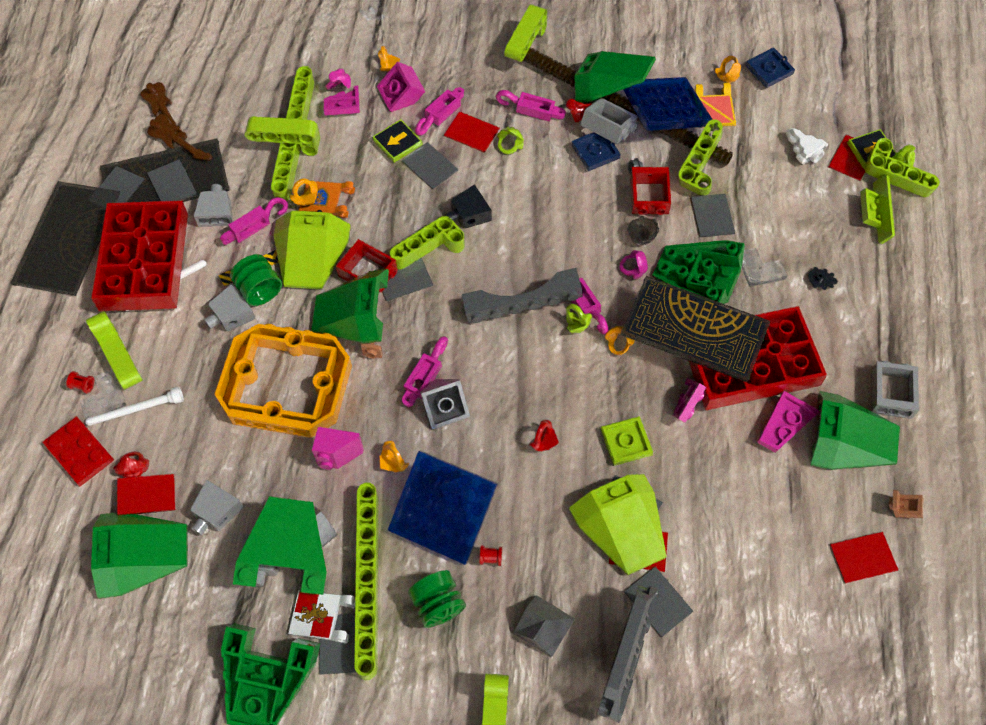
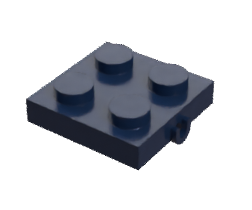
(770, 67)
(595, 150)

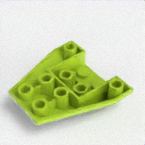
(309, 247)
(623, 522)

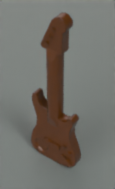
(156, 96)
(162, 129)

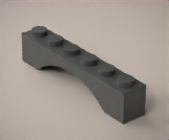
(484, 305)

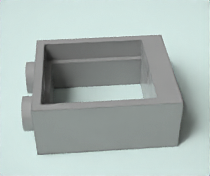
(609, 120)
(894, 407)

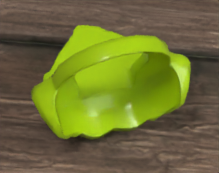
(519, 142)
(906, 155)
(576, 324)

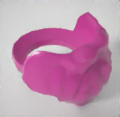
(337, 77)
(642, 263)

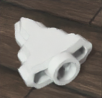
(806, 146)

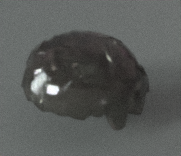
(643, 230)

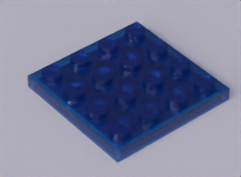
(667, 104)
(442, 507)

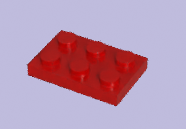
(78, 451)

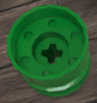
(256, 280)
(436, 598)

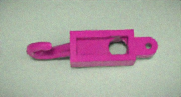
(531, 104)
(438, 112)
(252, 222)
(591, 305)
(425, 370)

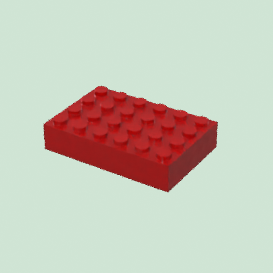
(140, 256)
(784, 363)

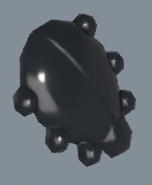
(822, 278)

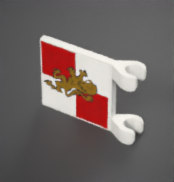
(317, 616)

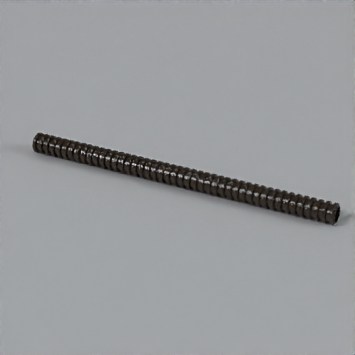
(567, 74)

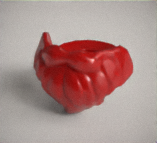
(577, 109)
(545, 437)
(131, 467)

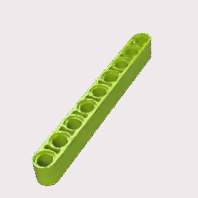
(289, 153)
(369, 588)

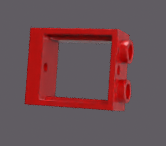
(658, 175)
(356, 253)

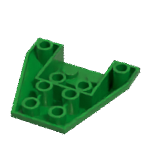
(608, 73)
(702, 267)
(352, 308)
(852, 436)
(135, 552)

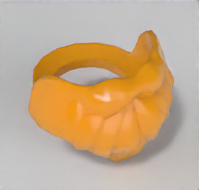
(386, 60)
(733, 74)
(309, 196)
(612, 335)
(391, 459)

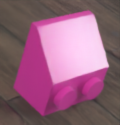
(400, 87)
(336, 447)

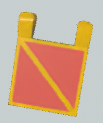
(718, 106)

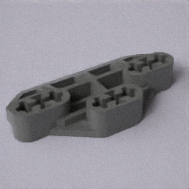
(628, 653)

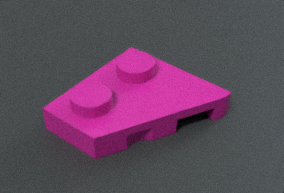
(343, 103)
(687, 401)

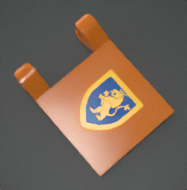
(328, 198)

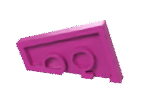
(785, 421)

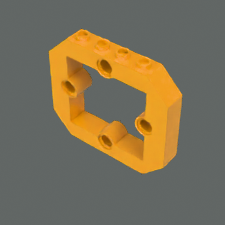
(269, 336)

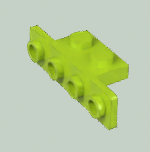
(878, 209)

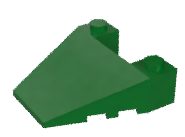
(284, 537)
(261, 684)

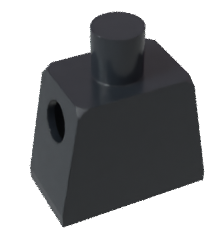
(470, 208)

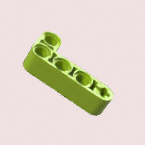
(531, 25)
(285, 131)
(703, 155)
(922, 182)
(407, 255)
(114, 350)
(495, 699)

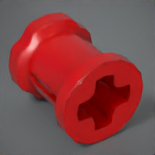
(80, 382)
(490, 555)

